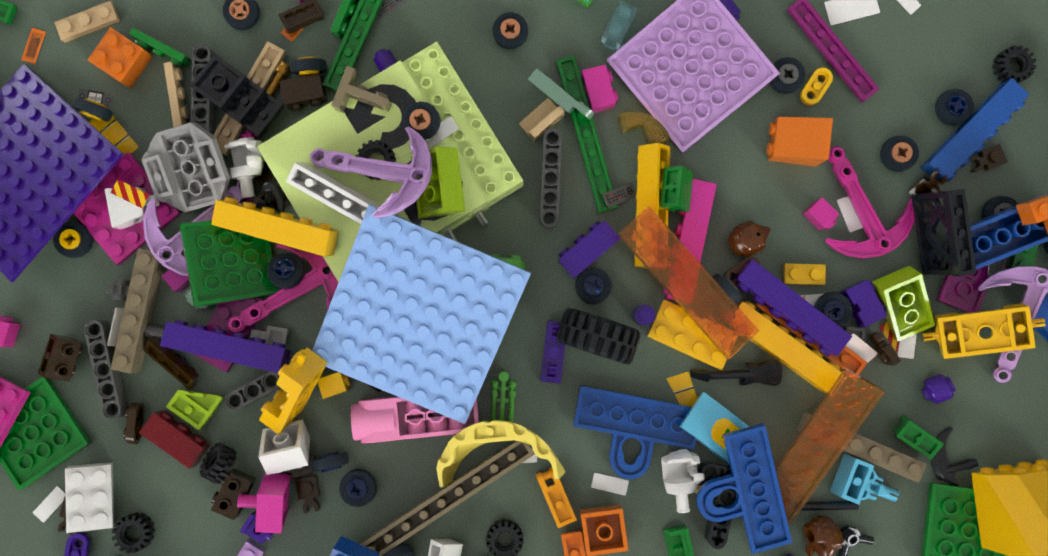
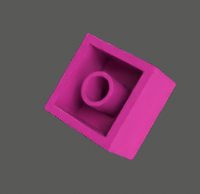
(270, 503)

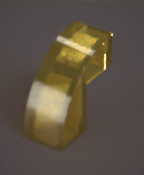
(652, 129)

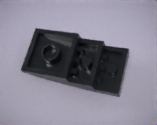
(237, 96)

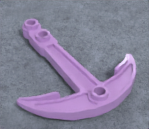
(402, 173)
(159, 244)
(1032, 297)

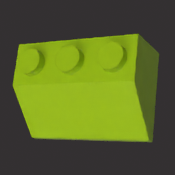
(444, 189)

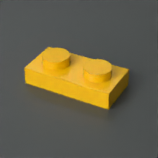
(804, 274)

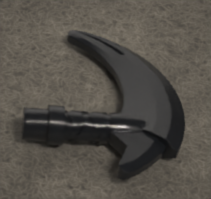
(943, 468)

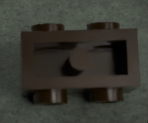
(60, 358)
(226, 499)

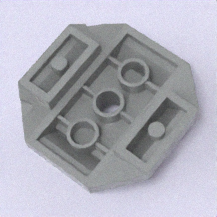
(171, 172)

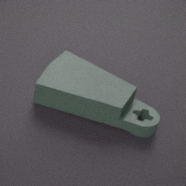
(558, 94)

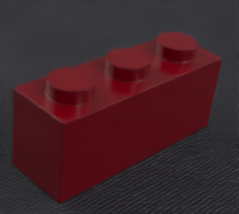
(175, 438)

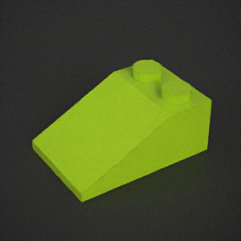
(905, 302)

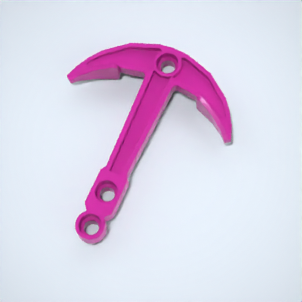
(868, 218)
(310, 281)

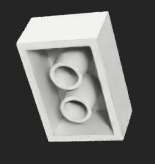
(89, 497)

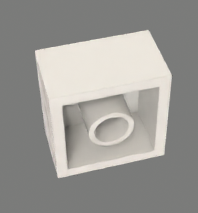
(285, 450)

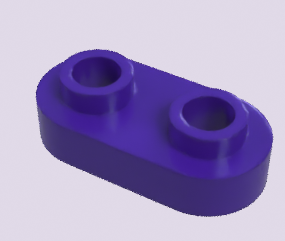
(73, 547)

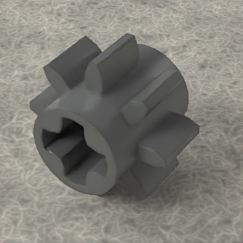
(118, 289)

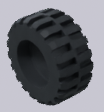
(598, 335)

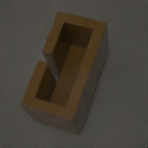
(303, 91)

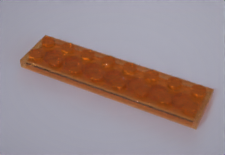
(688, 282)
(824, 439)

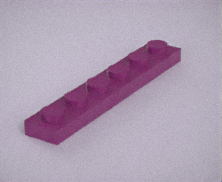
(832, 49)

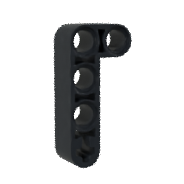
(718, 471)

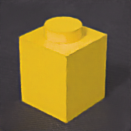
(334, 384)

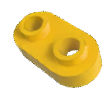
(815, 87)

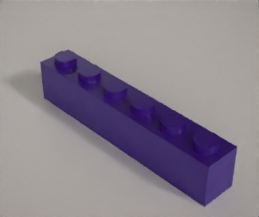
(792, 308)
(225, 347)

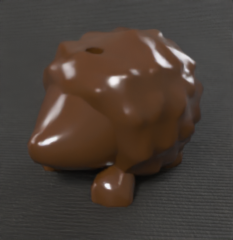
(748, 239)
(822, 536)

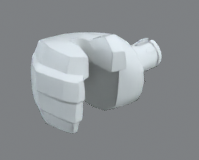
(247, 163)
(681, 476)

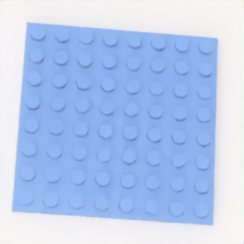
(419, 314)

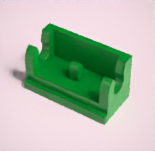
(676, 189)
(918, 437)
(678, 541)

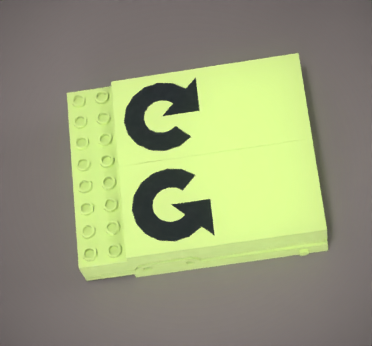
(424, 77)

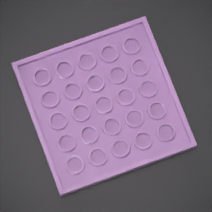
(692, 68)

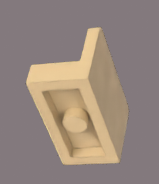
(541, 119)

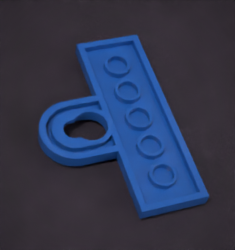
(635, 418)
(756, 490)

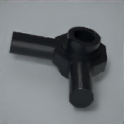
(851, 537)

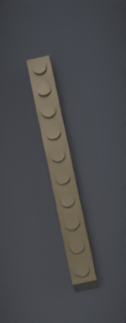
(448, 497)

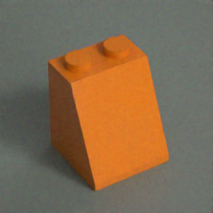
(800, 140)

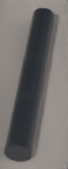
(844, 505)

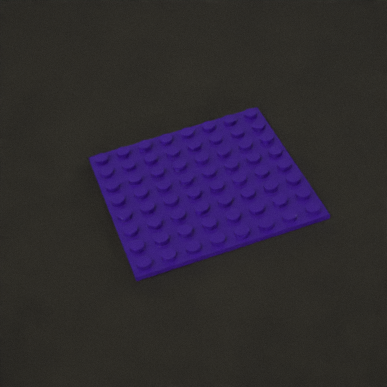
(46, 166)

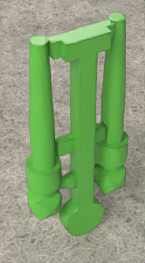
(503, 377)

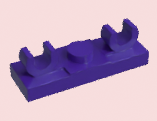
(552, 355)

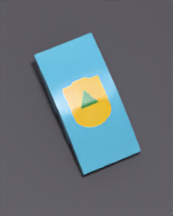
(708, 422)

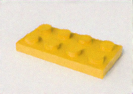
(677, 330)

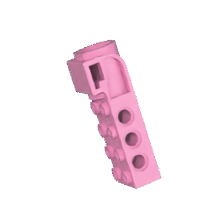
(400, 419)

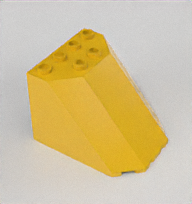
(1013, 508)

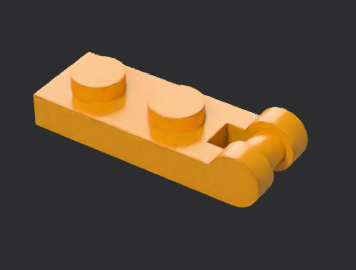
(556, 499)

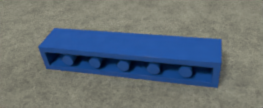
(980, 126)

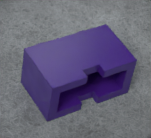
(865, 303)

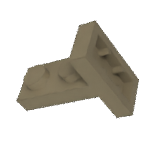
(358, 92)

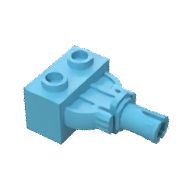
(857, 479)

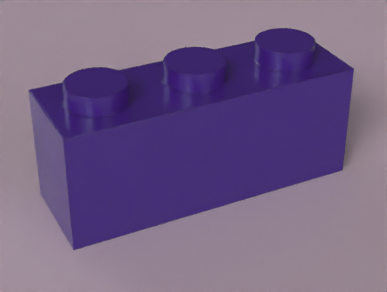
(588, 248)

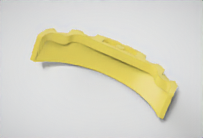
(485, 432)

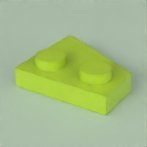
(194, 406)

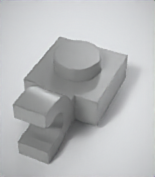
(271, 335)

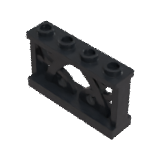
(954, 217)

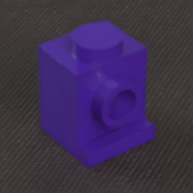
(249, 529)

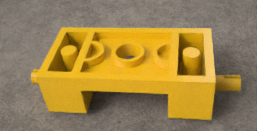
(960, 335)
(297, 385)

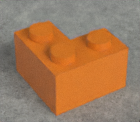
(1034, 211)

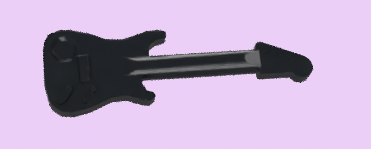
(766, 373)

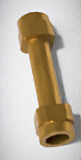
(282, 70)

